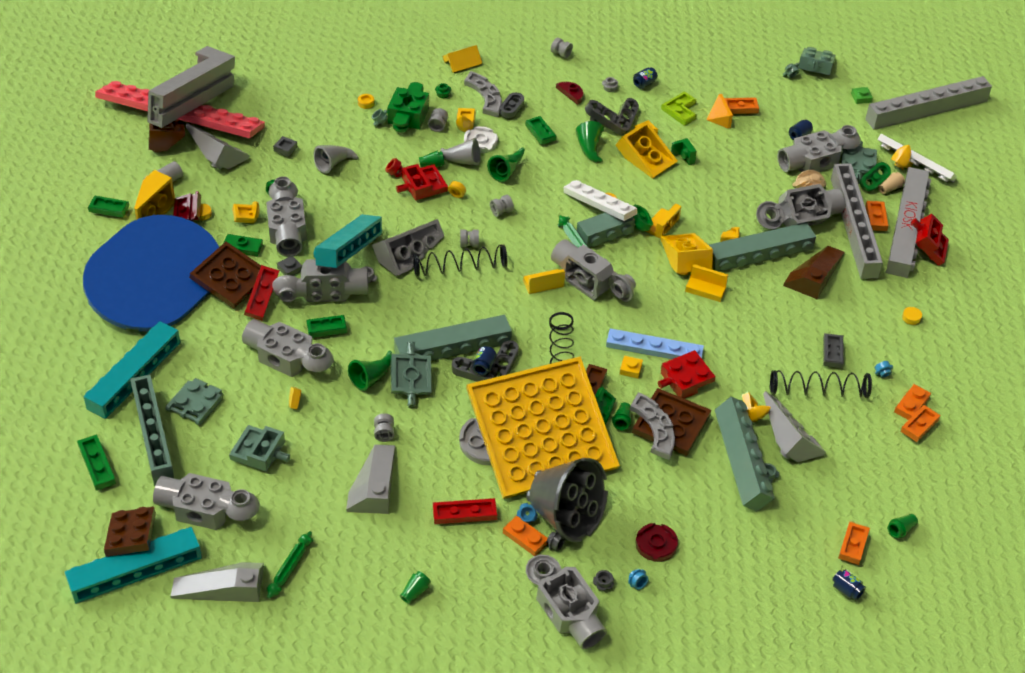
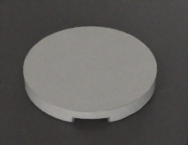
(472, 443)

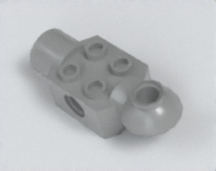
(818, 150)
(801, 205)
(286, 217)
(591, 272)
(322, 283)
(286, 348)
(204, 500)
(566, 600)

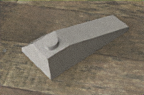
(216, 150)
(398, 251)
(790, 434)
(373, 484)

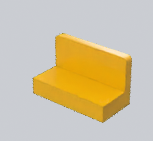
(463, 58)
(665, 220)
(544, 281)
(707, 283)

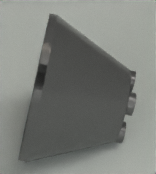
(571, 497)

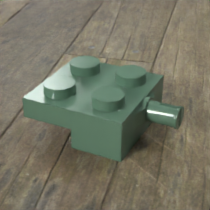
(816, 60)
(259, 447)

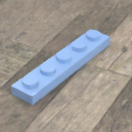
(650, 344)

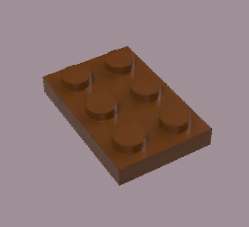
(130, 531)

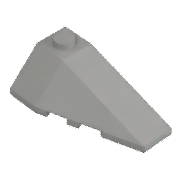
(225, 583)

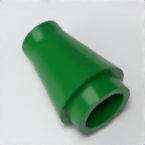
(433, 158)
(622, 418)
(901, 526)
(416, 586)

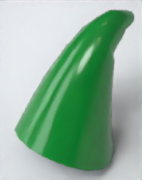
(588, 137)
(503, 166)
(366, 373)

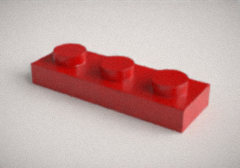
(261, 293)
(464, 511)

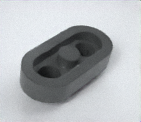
(512, 105)

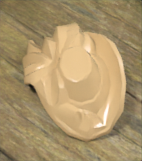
(809, 178)

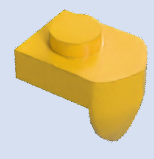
(465, 119)
(902, 157)
(246, 213)
(755, 412)

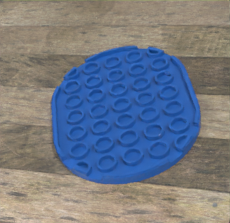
(146, 272)

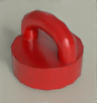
(393, 166)

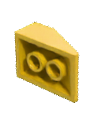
(646, 150)
(155, 195)
(685, 251)

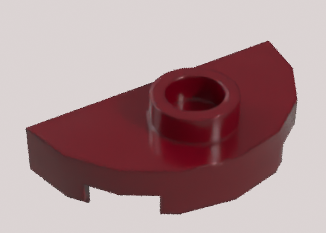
(571, 90)

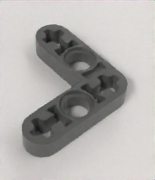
(615, 119)
(501, 356)

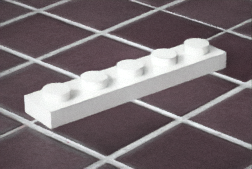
(916, 159)
(600, 200)

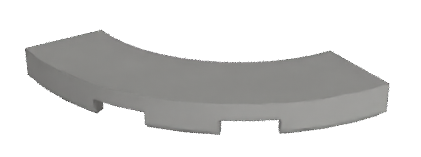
(487, 90)
(659, 423)

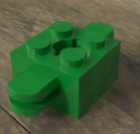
(408, 107)

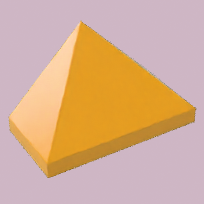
(720, 113)

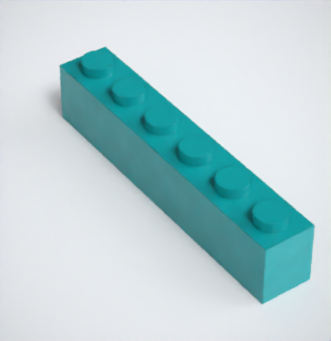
(348, 241)
(137, 362)
(122, 570)

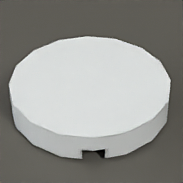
(486, 138)

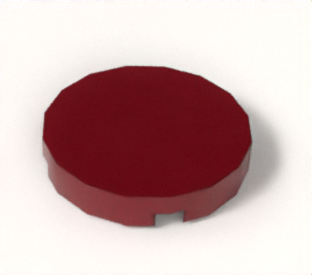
(656, 542)

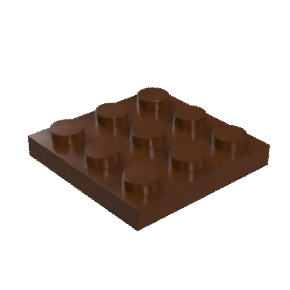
(227, 274)
(686, 417)

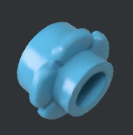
(883, 369)
(527, 518)
(638, 579)

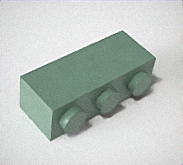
(604, 229)

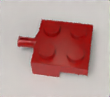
(422, 181)
(931, 238)
(686, 374)

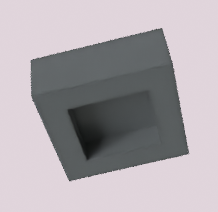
(285, 146)
(289, 266)

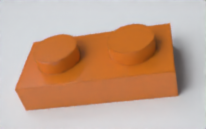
(742, 105)
(877, 215)
(912, 401)
(920, 423)
(525, 535)
(854, 543)

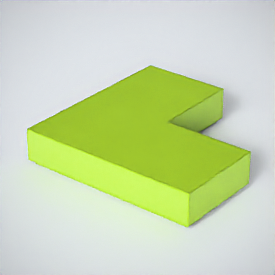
(678, 108)

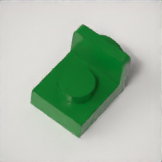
(685, 149)

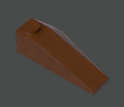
(164, 138)
(814, 273)

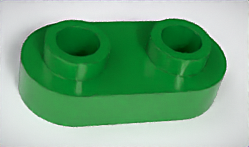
(874, 177)
(642, 220)

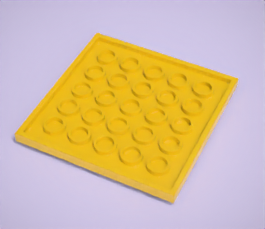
(539, 422)

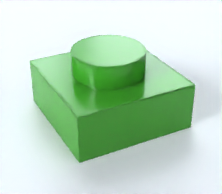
(861, 95)

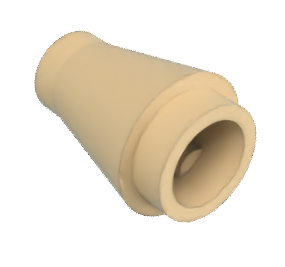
(892, 183)

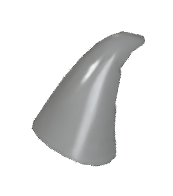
(464, 153)
(330, 155)

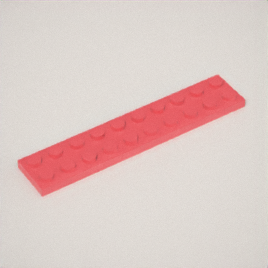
(203, 115)

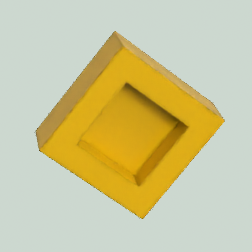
(631, 367)

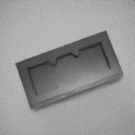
(833, 350)

